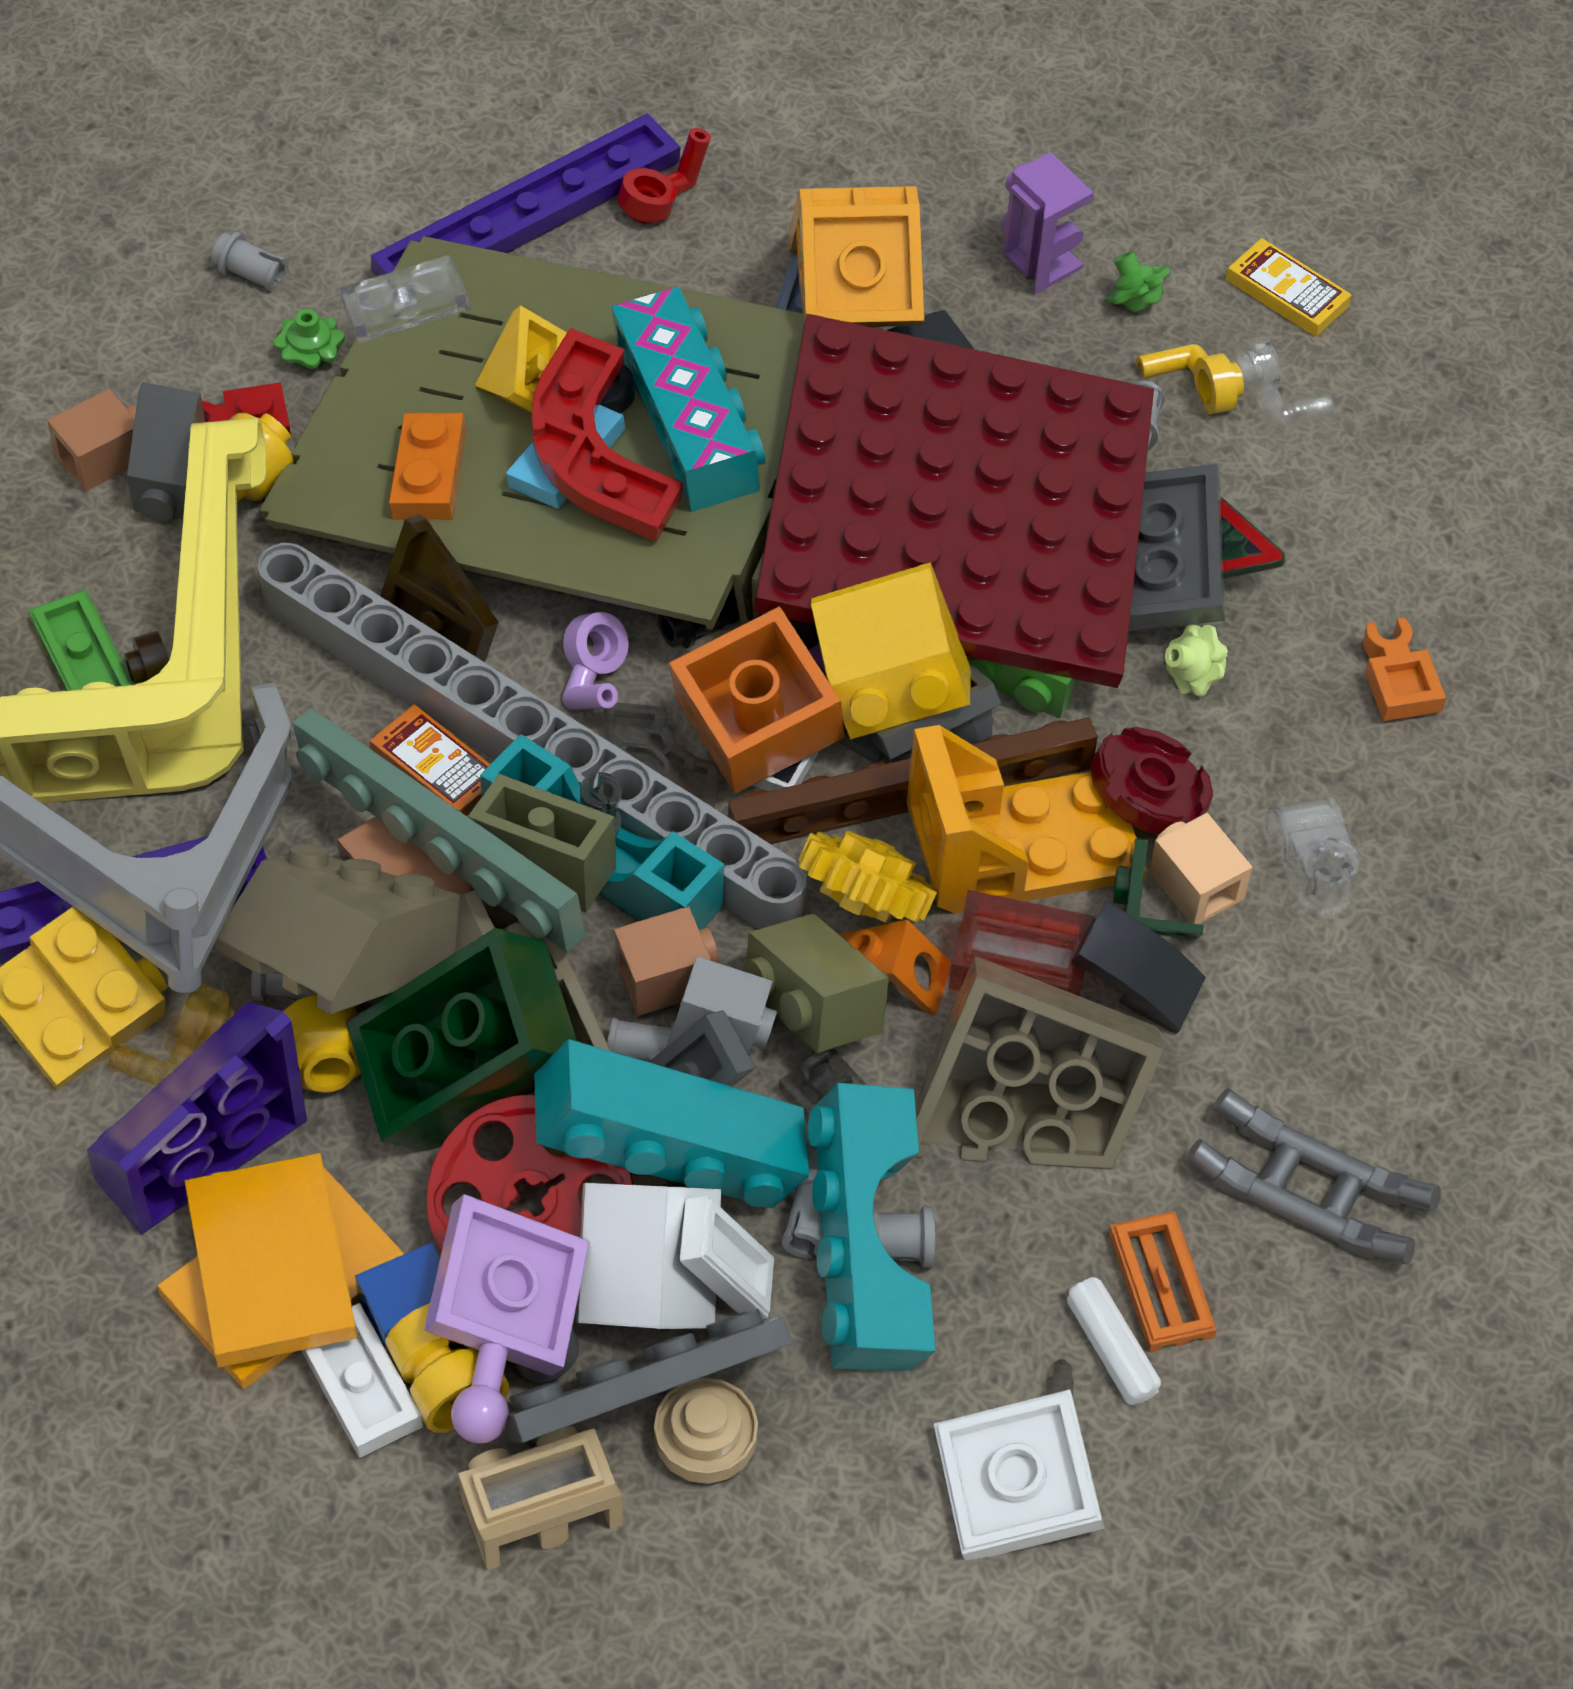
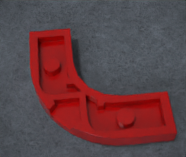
(576, 454)

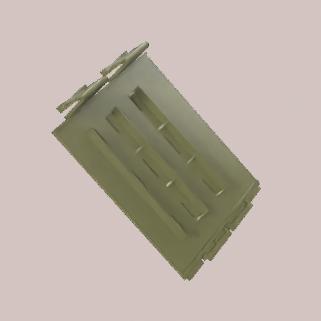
(352, 442)

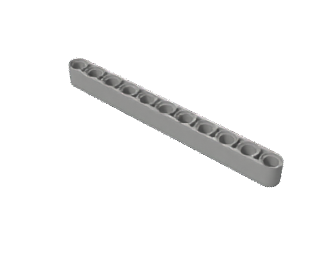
(450, 681)

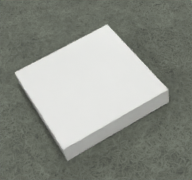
(1018, 1476)

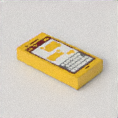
(1288, 287)

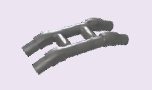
(1295, 1147)

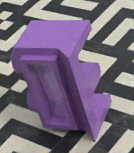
(1037, 199)

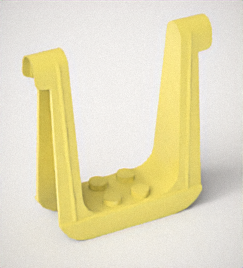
(186, 719)

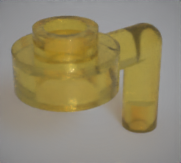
(199, 1019)

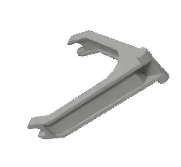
(168, 904)

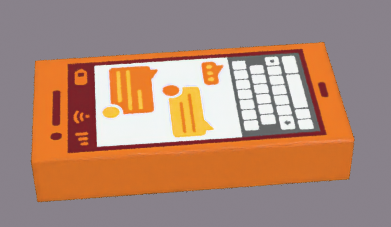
(432, 758)

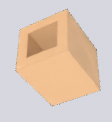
(1199, 868)

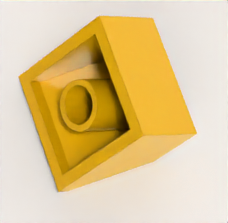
(891, 651)

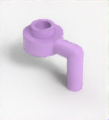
(608, 654)

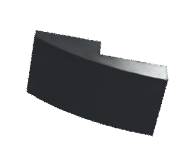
(1142, 965)

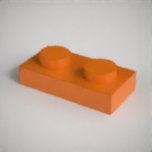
(428, 465)

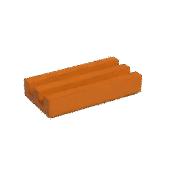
(1177, 1331)

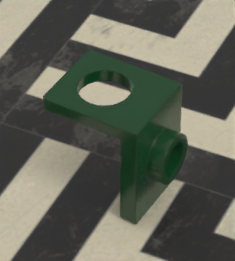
(1128, 891)

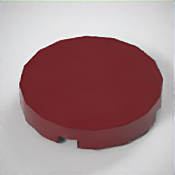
(1150, 779)

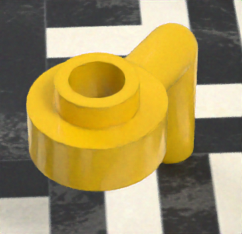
(1215, 378)

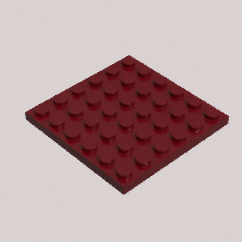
(968, 460)

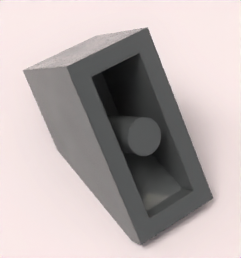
(161, 449)

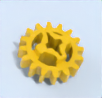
(867, 876)

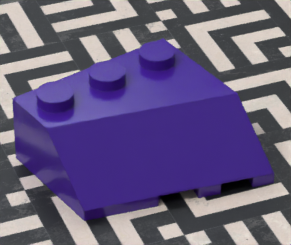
(204, 1117)

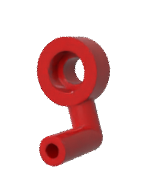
(650, 194)

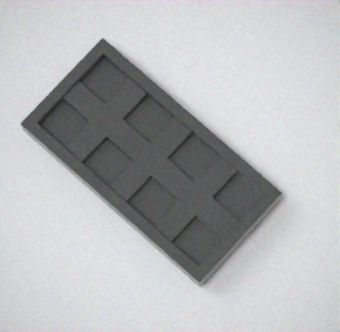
(665, 1367)

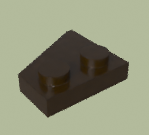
(436, 591)

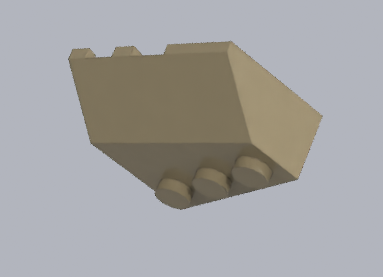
(339, 926)
(1034, 1072)

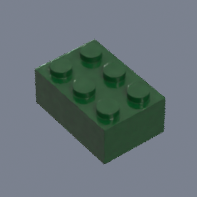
(460, 1037)

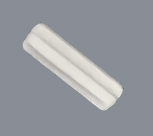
(1113, 1341)

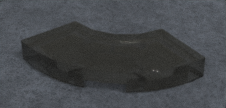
(646, 736)

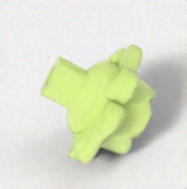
(1196, 659)

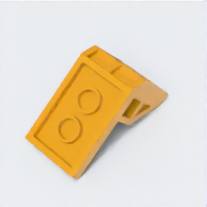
(859, 254)
(1010, 838)

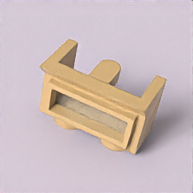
(538, 1491)

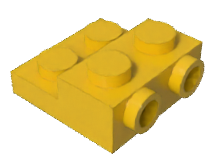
(77, 996)

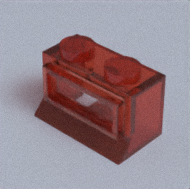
(1021, 938)

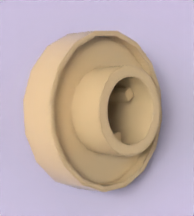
(705, 1430)

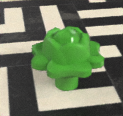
(1137, 284)
(309, 340)

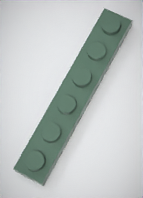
(447, 835)

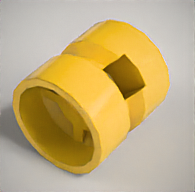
(434, 1367)

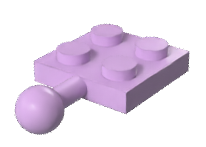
(510, 1295)

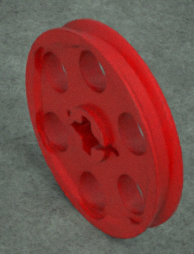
(527, 1162)

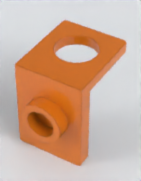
(894, 951)

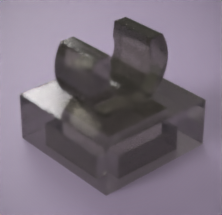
(816, 1078)

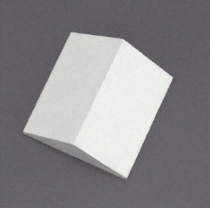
(634, 1259)

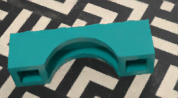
(649, 873)
(874, 1308)

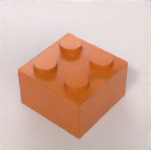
(757, 700)

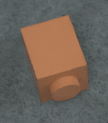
(94, 438)
(659, 956)

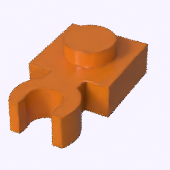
(1401, 679)

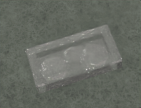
(404, 298)

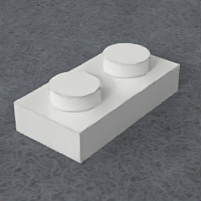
(364, 1388)

